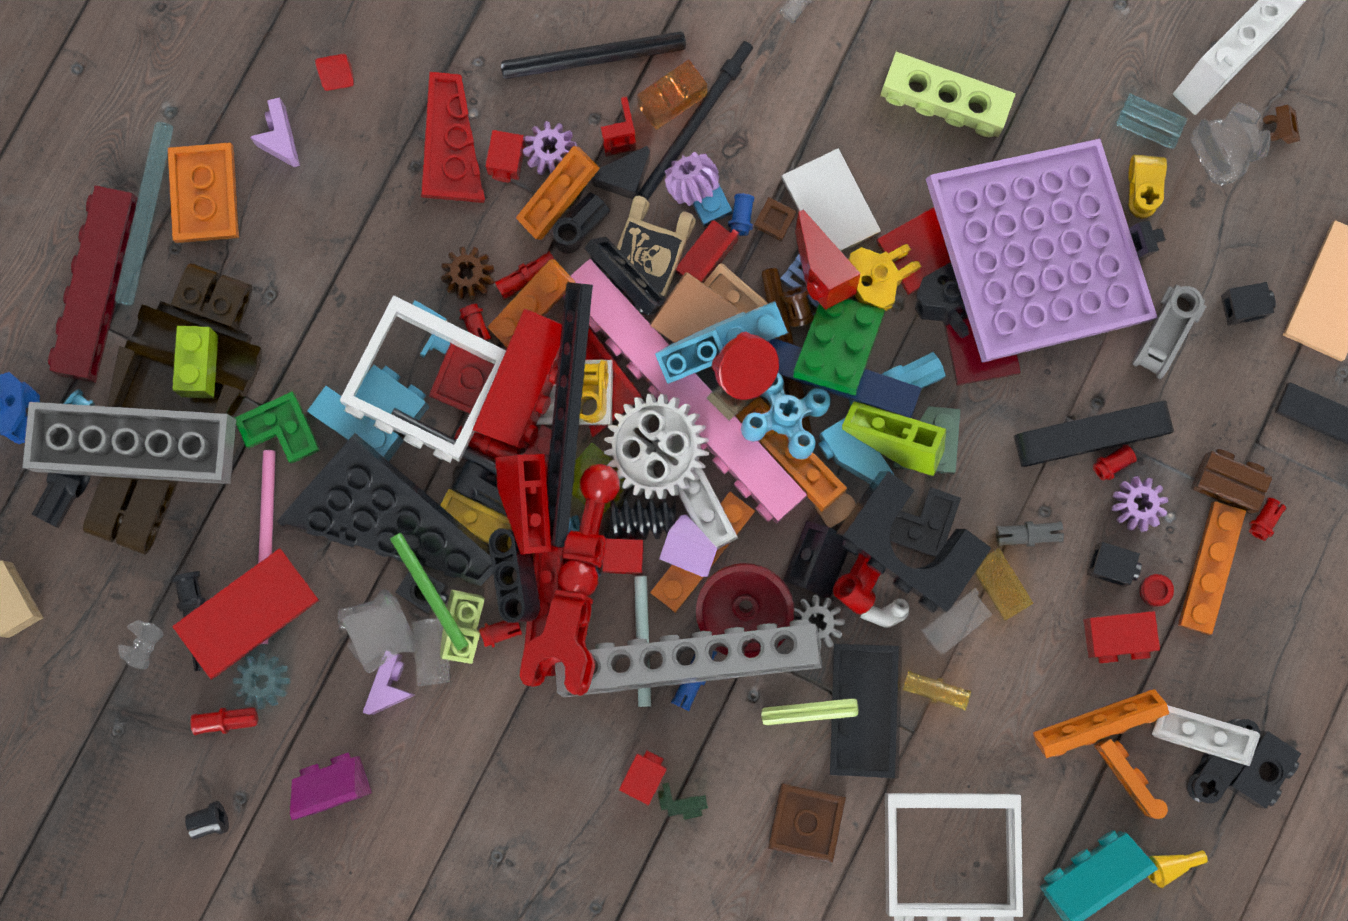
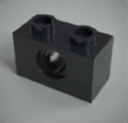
(1283, 765)

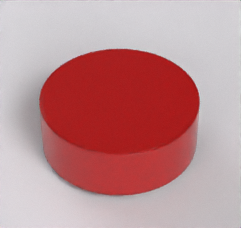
(1156, 590)

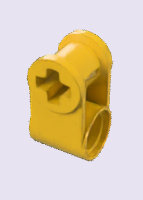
(1147, 180)
(595, 387)

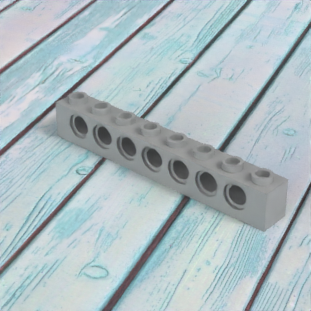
(804, 656)

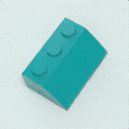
(1097, 876)

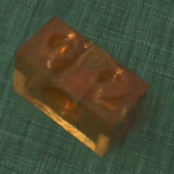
(672, 94)

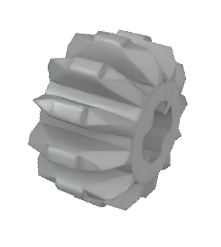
(827, 619)

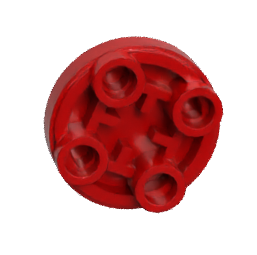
(746, 366)

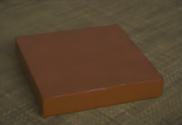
(806, 822)

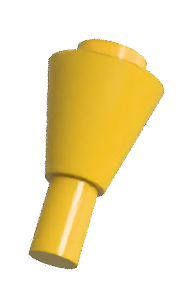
(1173, 866)

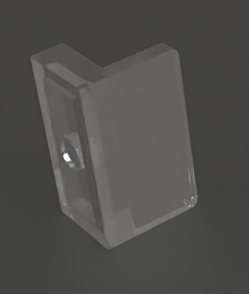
(960, 620)

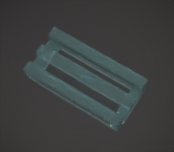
(1157, 111)

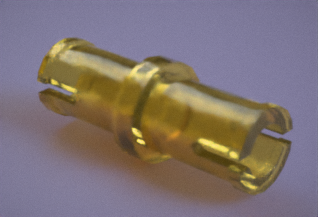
(937, 690)

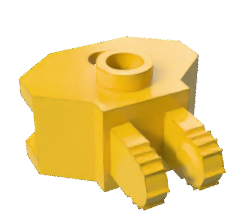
(880, 275)

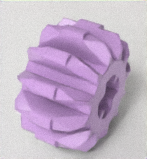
(543, 138)
(692, 178)
(1149, 499)

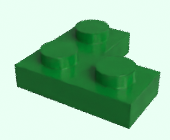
(283, 419)

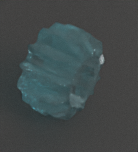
(261, 694)

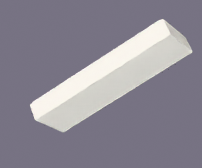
(1207, 735)

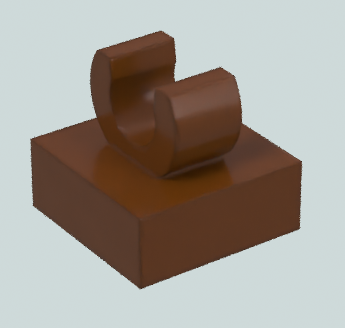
(1286, 122)

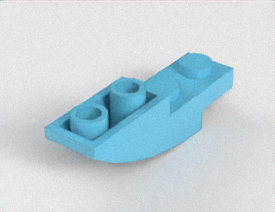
(700, 348)

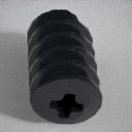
(642, 518)

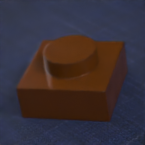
(775, 219)

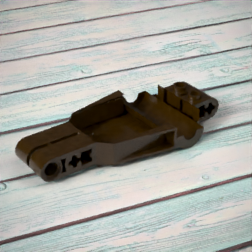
(143, 379)

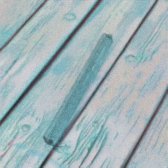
(144, 214)

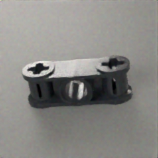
(1216, 771)

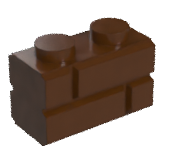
(1232, 481)

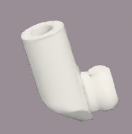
(889, 615)

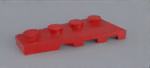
(449, 149)

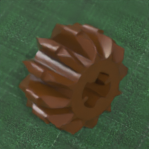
(479, 269)

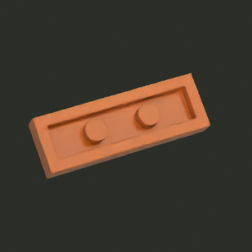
(557, 192)
(537, 296)

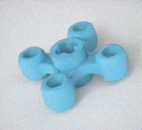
(791, 425)

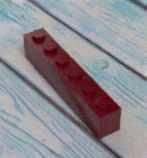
(93, 286)

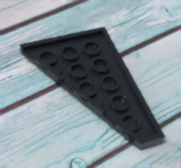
(369, 501)

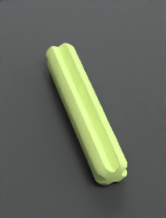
(810, 711)

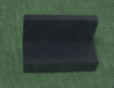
(816, 560)

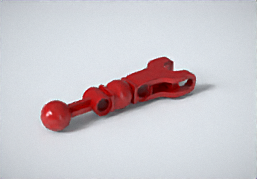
(577, 579)

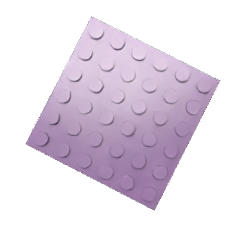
(1040, 249)

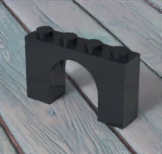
(868, 533)

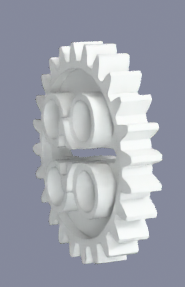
(673, 422)

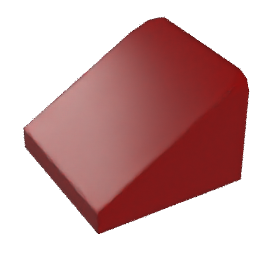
(335, 72)

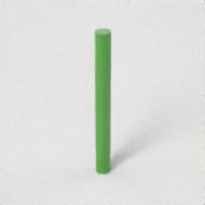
(429, 592)

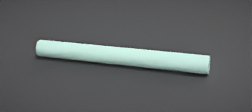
(642, 628)

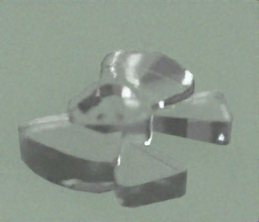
(143, 646)

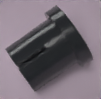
(207, 821)

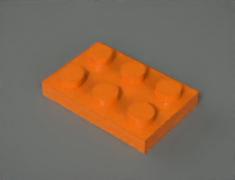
(203, 192)

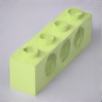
(965, 90)

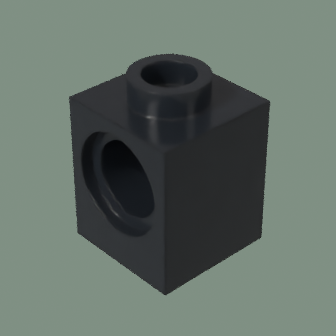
(1248, 303)
(1114, 564)
(408, 590)

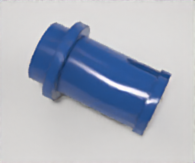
(742, 214)

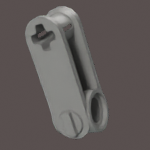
(1169, 330)

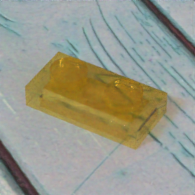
(1002, 585)

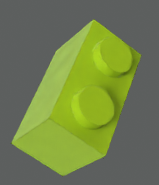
(195, 362)

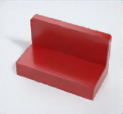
(619, 137)
(708, 251)

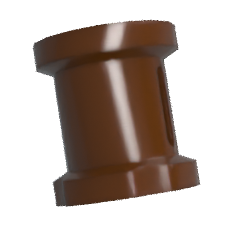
(798, 306)

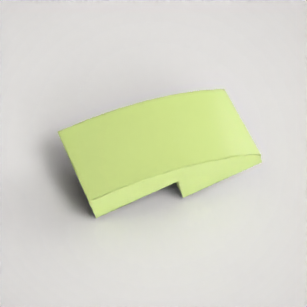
(466, 612)

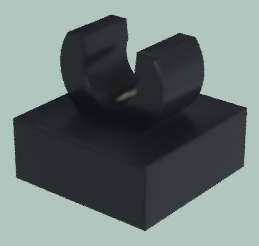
(1146, 239)

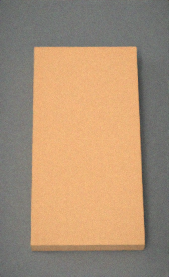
(1322, 307)

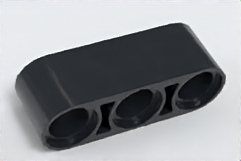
(510, 592)

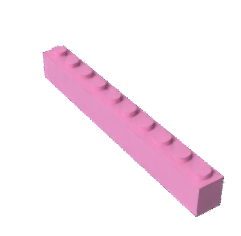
(638, 342)

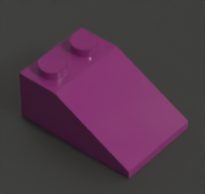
(328, 787)

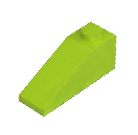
(899, 438)

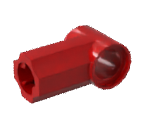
(856, 587)

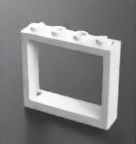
(1234, 51)
(389, 422)
(965, 911)

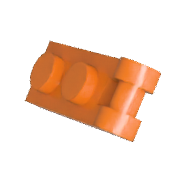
(1131, 779)

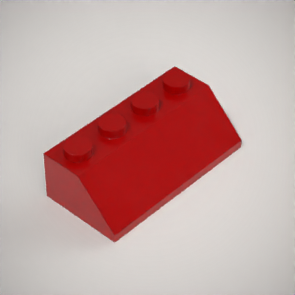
(522, 382)

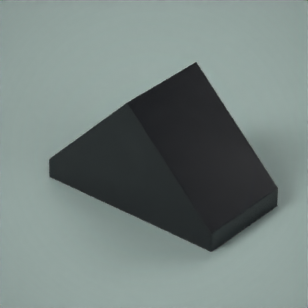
(624, 174)

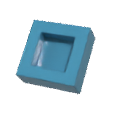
(712, 207)

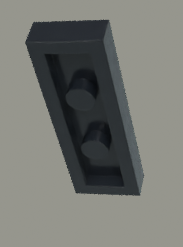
(625, 275)

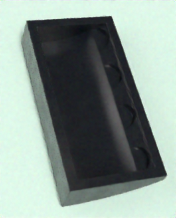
(871, 740)

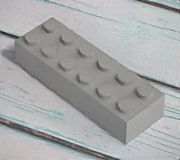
(129, 442)

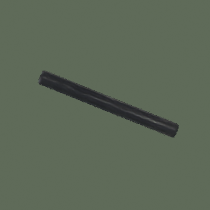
(593, 55)

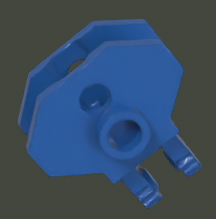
(13, 403)

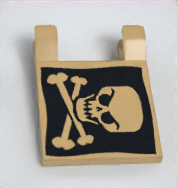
(653, 248)

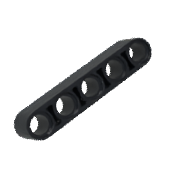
(1093, 433)

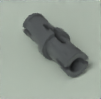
(1029, 534)

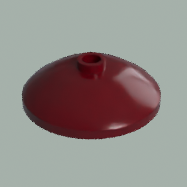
(721, 596)

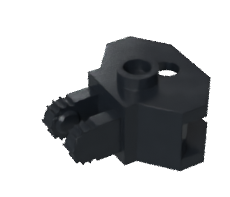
(942, 300)

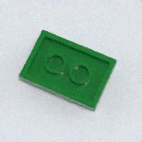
(839, 345)

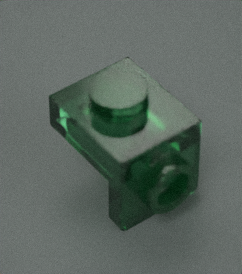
(688, 807)

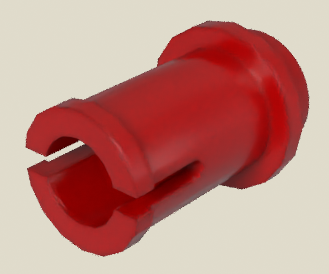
(474, 321)
(1113, 463)
(1263, 525)
(499, 632)

